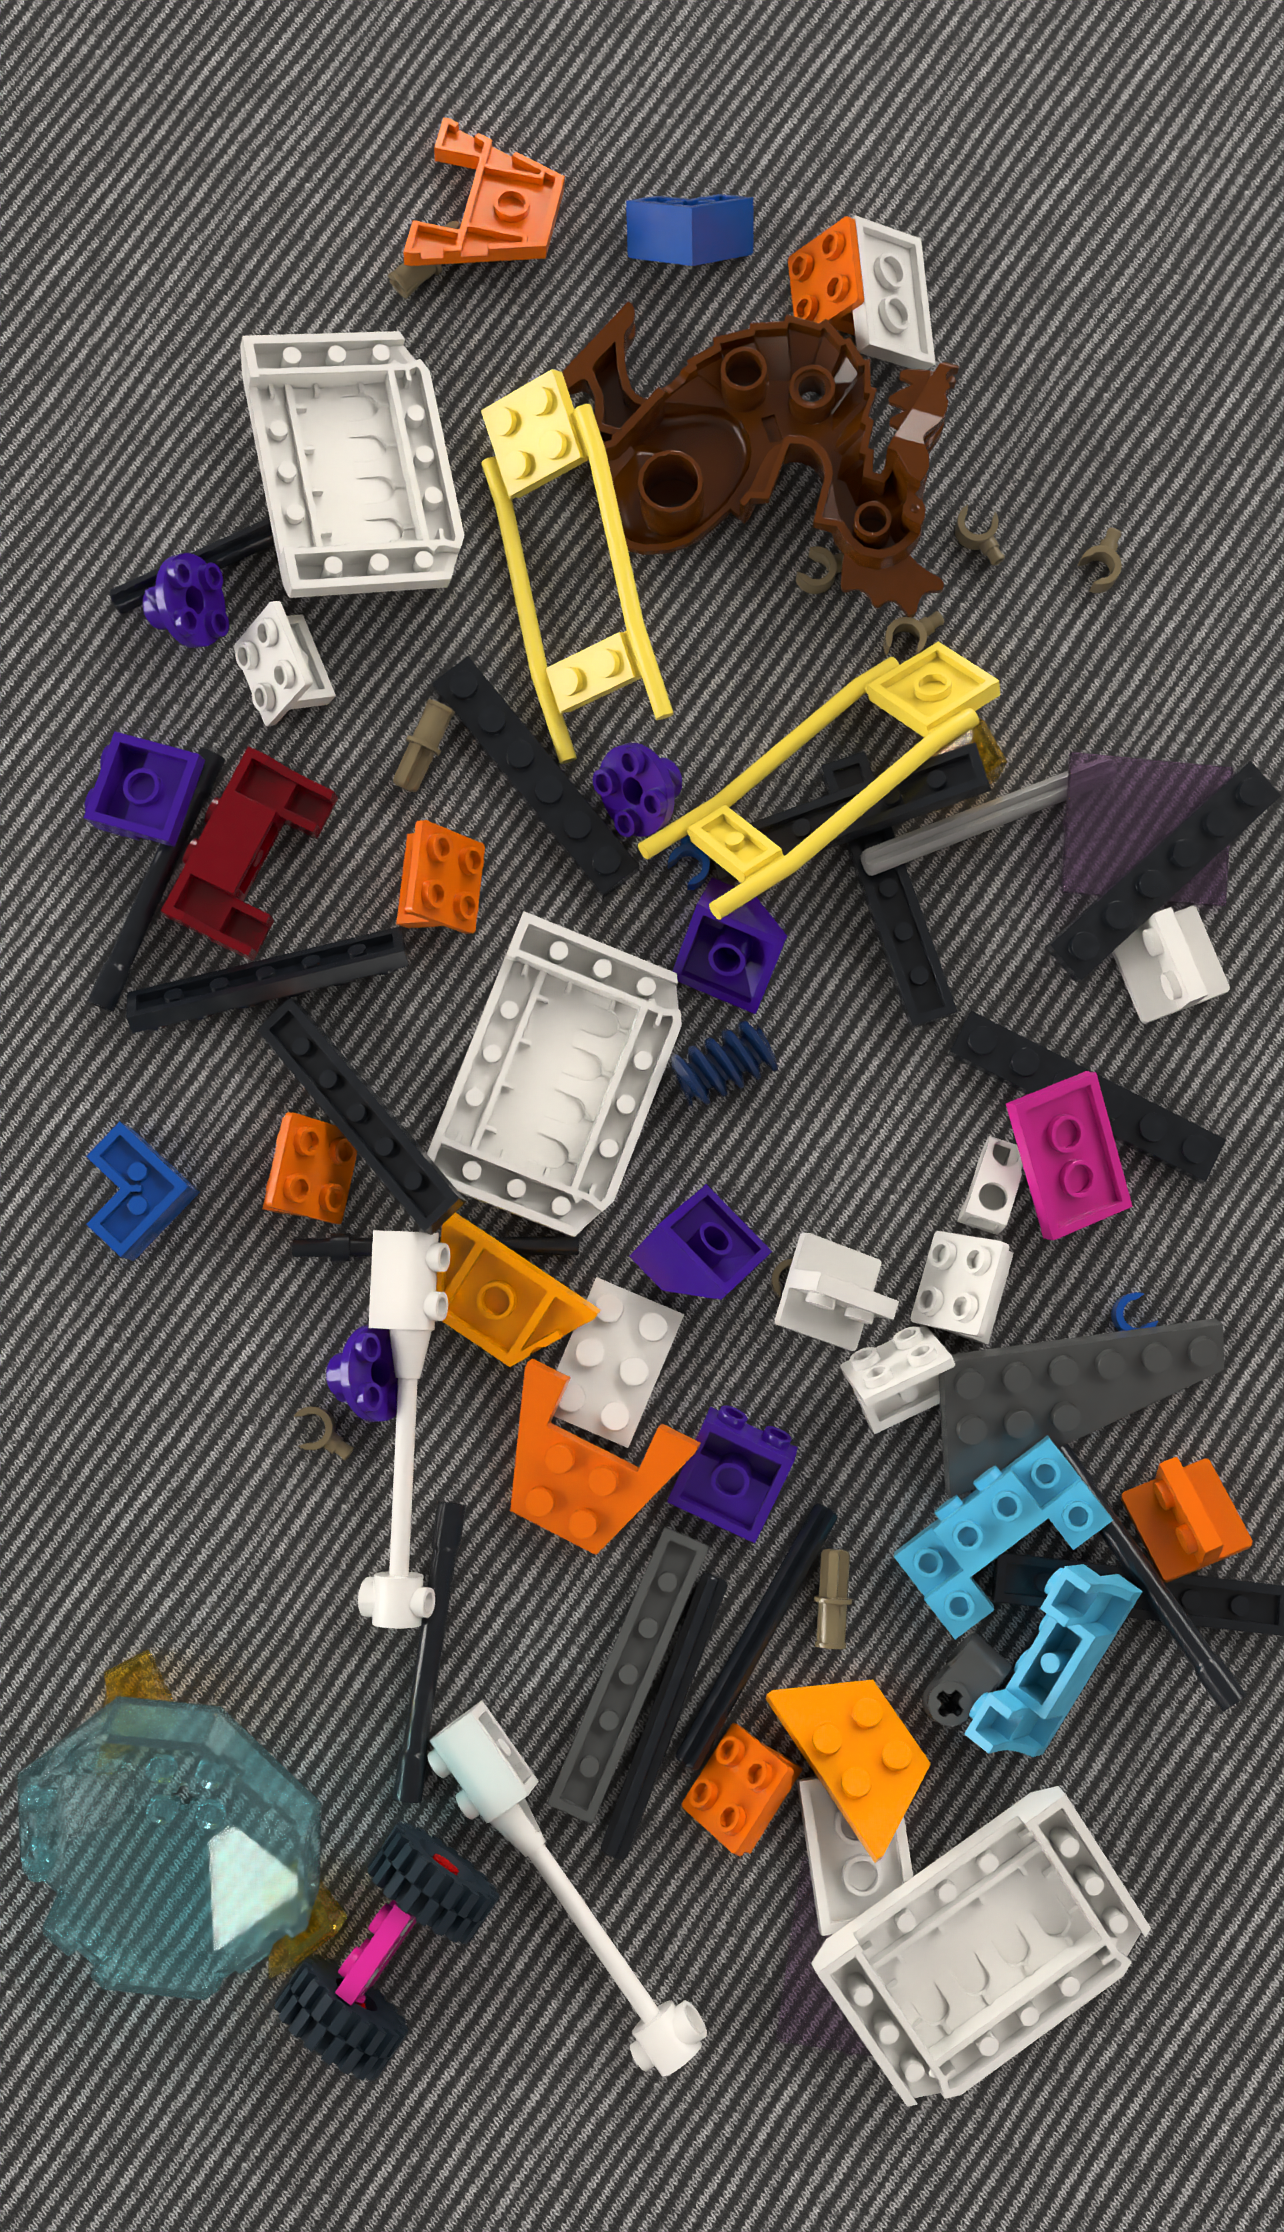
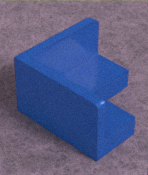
(690, 229)
(148, 1196)

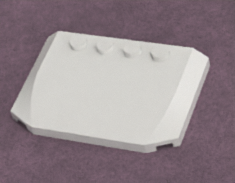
(351, 463)
(558, 1077)
(983, 1949)

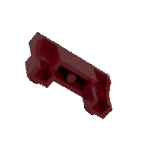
(235, 845)

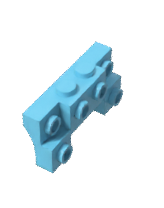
(991, 1521)
(1048, 1677)

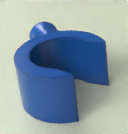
(686, 849)
(1117, 1312)

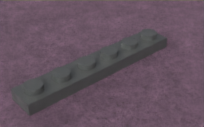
(628, 1675)

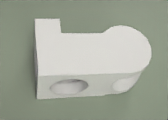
(993, 1187)

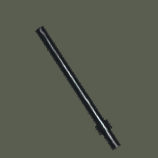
(343, 1247)

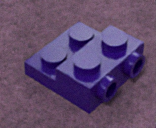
(143, 789)
(734, 1472)

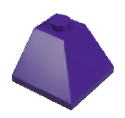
(730, 955)
(700, 1248)

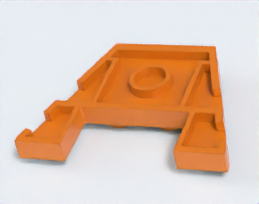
(507, 210)
(575, 1484)

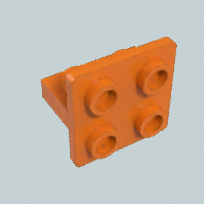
(828, 277)
(440, 879)
(310, 1170)
(1185, 1518)
(740, 1790)

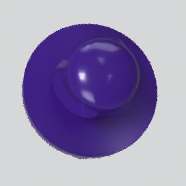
(188, 601)
(637, 789)
(365, 1375)

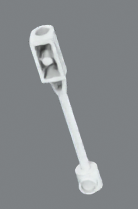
(408, 1305)
(496, 1787)

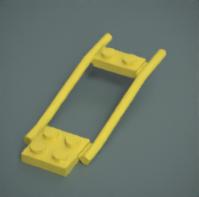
(535, 441)
(928, 693)

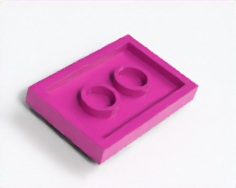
(1069, 1155)

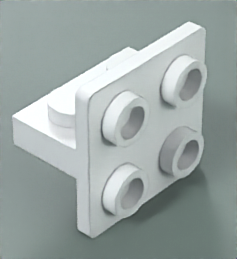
(282, 664)
(1170, 964)
(962, 1285)
(832, 1293)
(898, 1376)

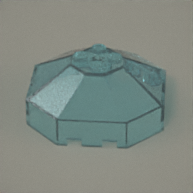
(161, 1887)

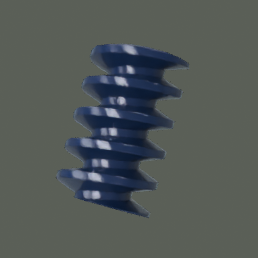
(723, 1062)

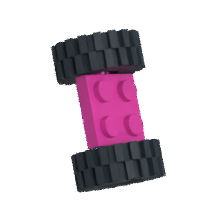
(334, 2004)

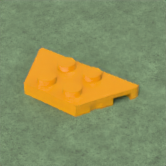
(504, 1298)
(857, 1754)

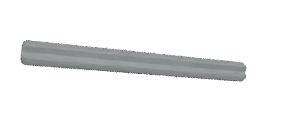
(965, 824)

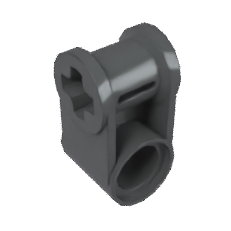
(970, 1673)

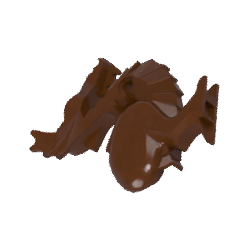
(738, 416)

